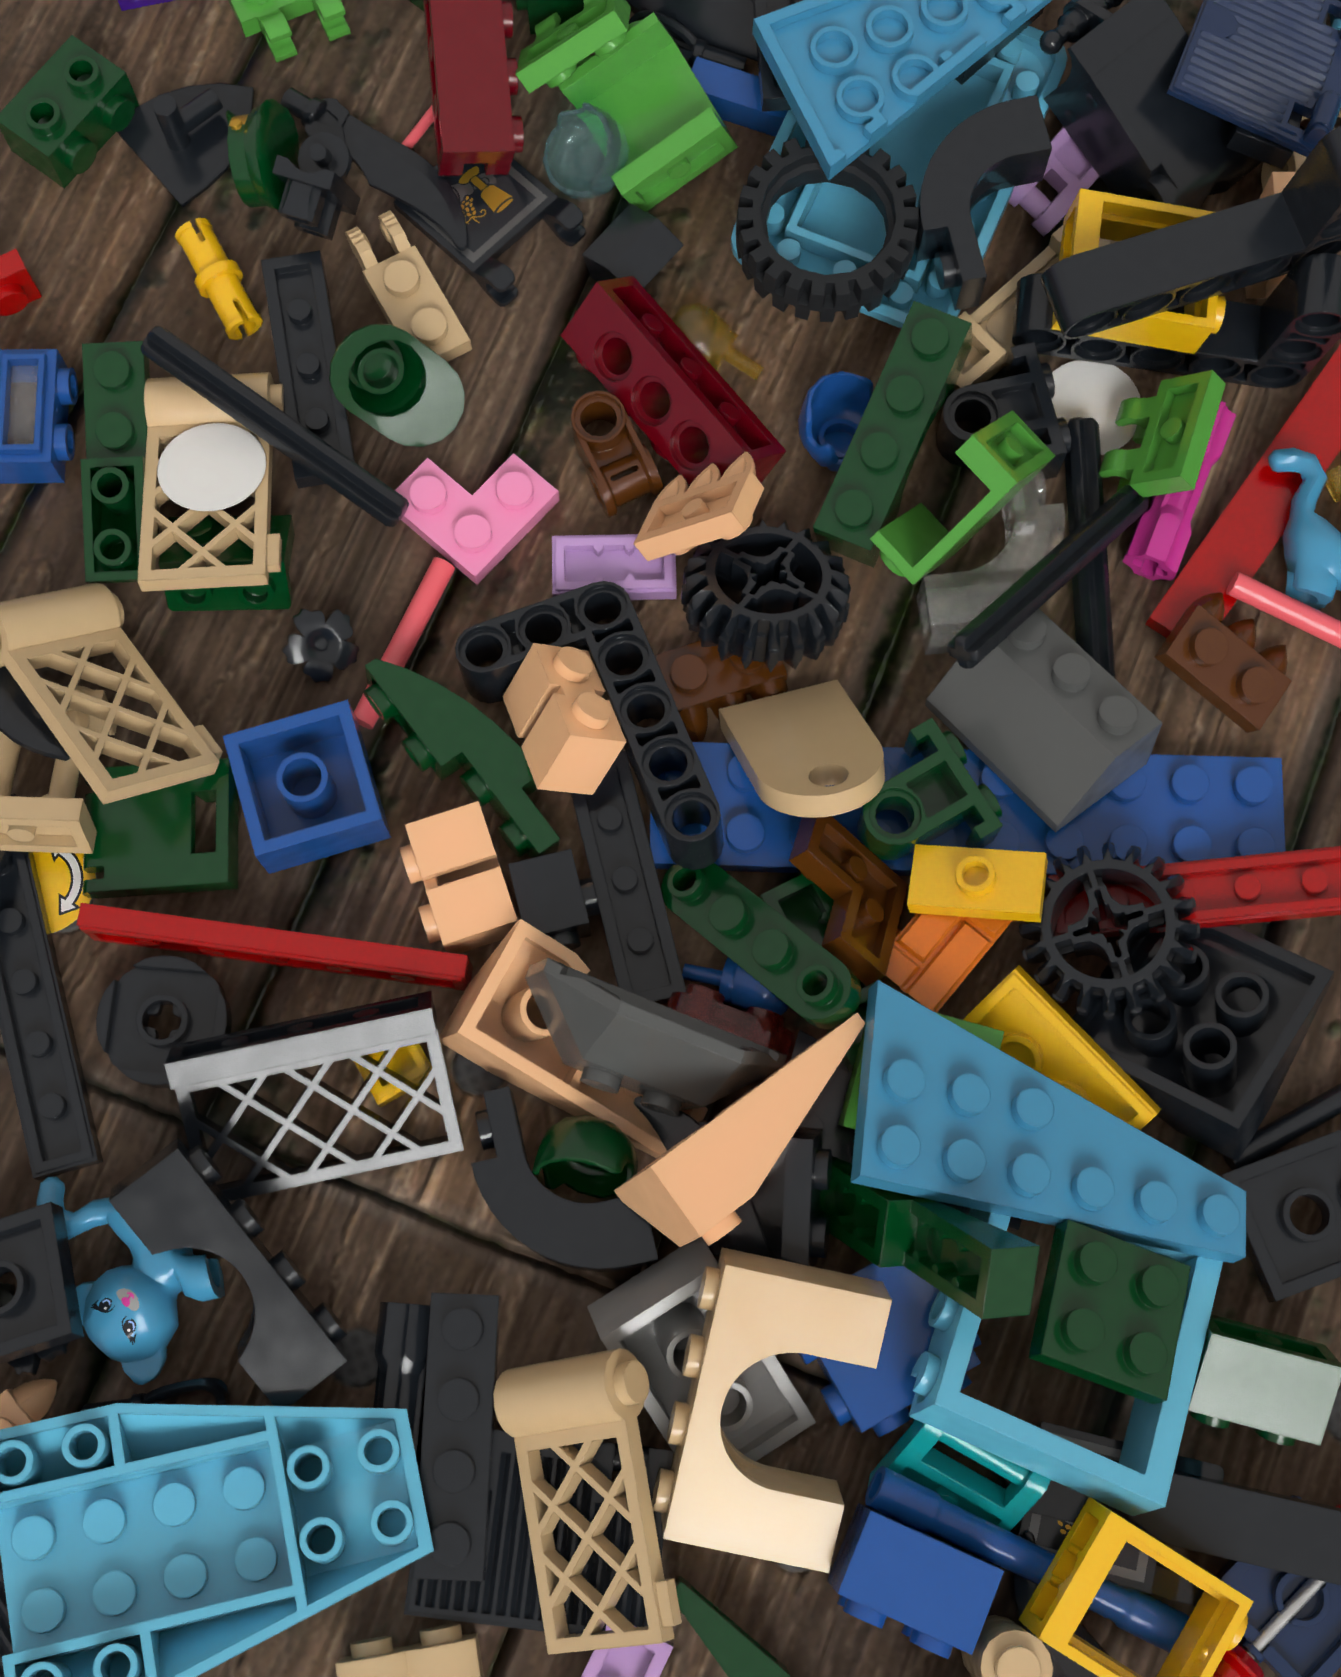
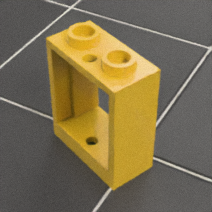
(1123, 217)
(1081, 1569)

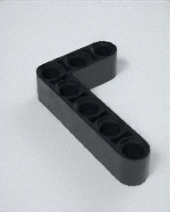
(1202, 254)
(1254, 346)
(634, 697)

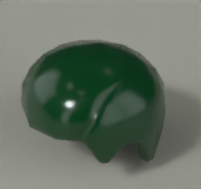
(586, 1156)

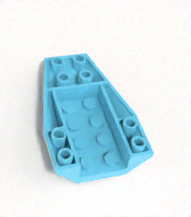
(195, 1530)

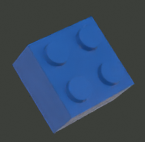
(306, 787)
(914, 1580)

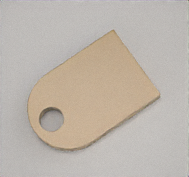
(801, 745)

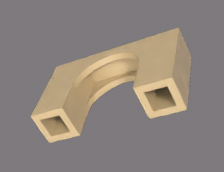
(753, 1312)

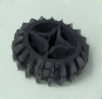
(766, 595)
(1138, 920)

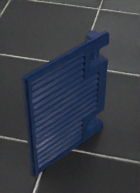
(1261, 63)

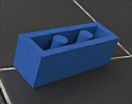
(736, 96)

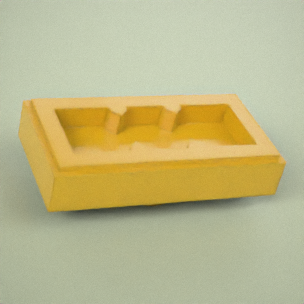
(977, 883)

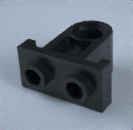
(1025, 389)

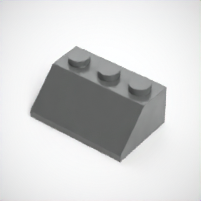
(1047, 720)

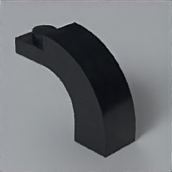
(981, 155)
(567, 1232)

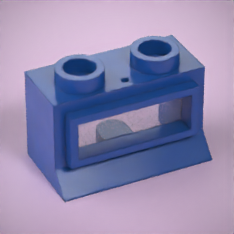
(34, 416)

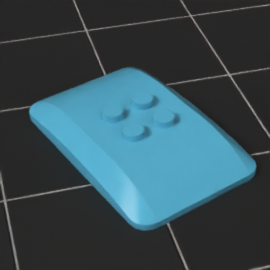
(840, 230)

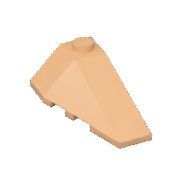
(507, 1036)
(724, 1162)

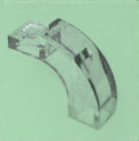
(954, 599)

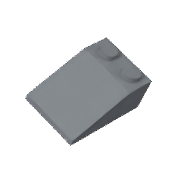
(654, 1321)

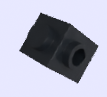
(554, 897)

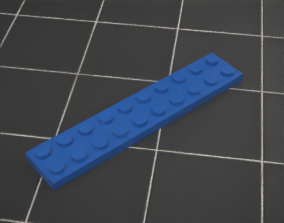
(1168, 808)

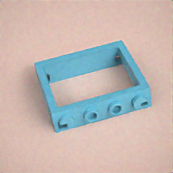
(1153, 1431)

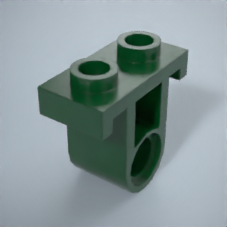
(931, 797)

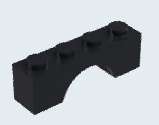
(178, 1205)

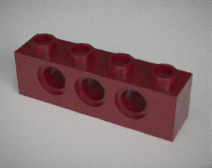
(646, 360)

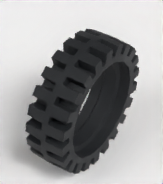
(812, 290)

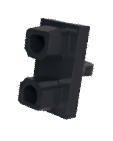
(317, 189)

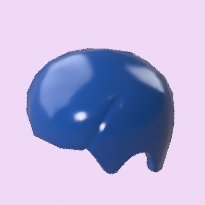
(832, 416)

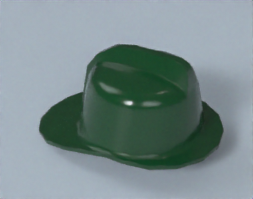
(397, 385)

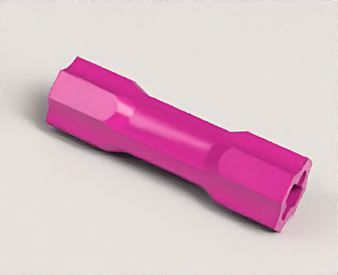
(1166, 526)

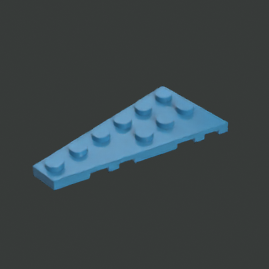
(872, 63)
(992, 1135)

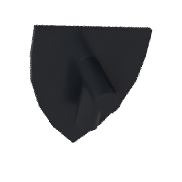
(186, 134)

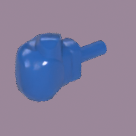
(736, 986)

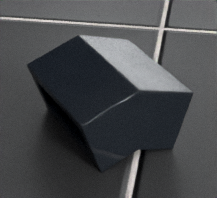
(631, 246)

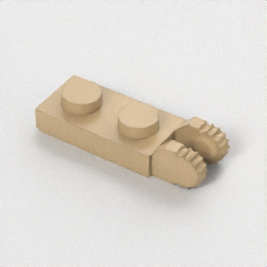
(409, 291)

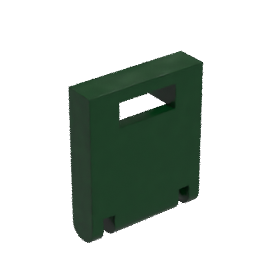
(150, 839)

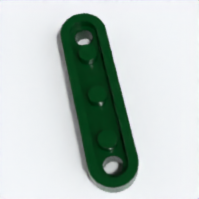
(763, 943)

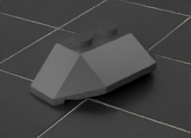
(641, 1043)

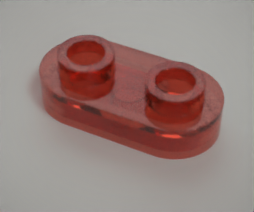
(754, 1025)

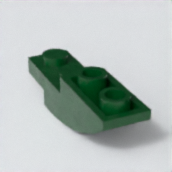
(114, 459)
(454, 734)

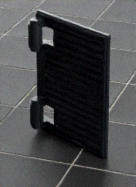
(510, 1586)

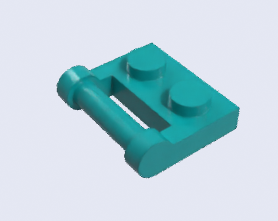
(919, 1461)

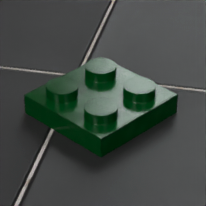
(1110, 1312)

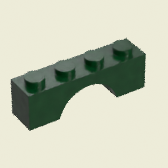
(891, 431)

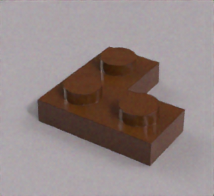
(864, 894)

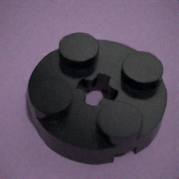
(141, 994)

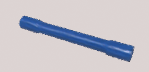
(930, 1513)

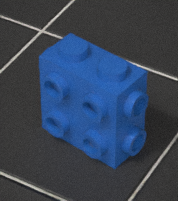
(882, 1394)

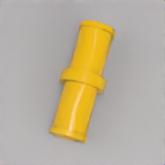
(218, 278)

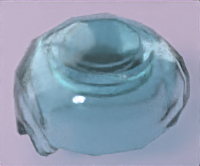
(585, 152)

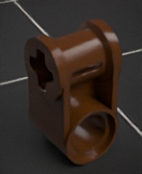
(616, 462)

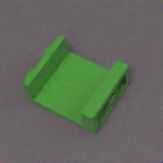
(660, 106)
(1004, 459)

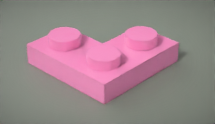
(480, 527)

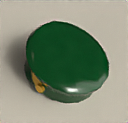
(253, 149)

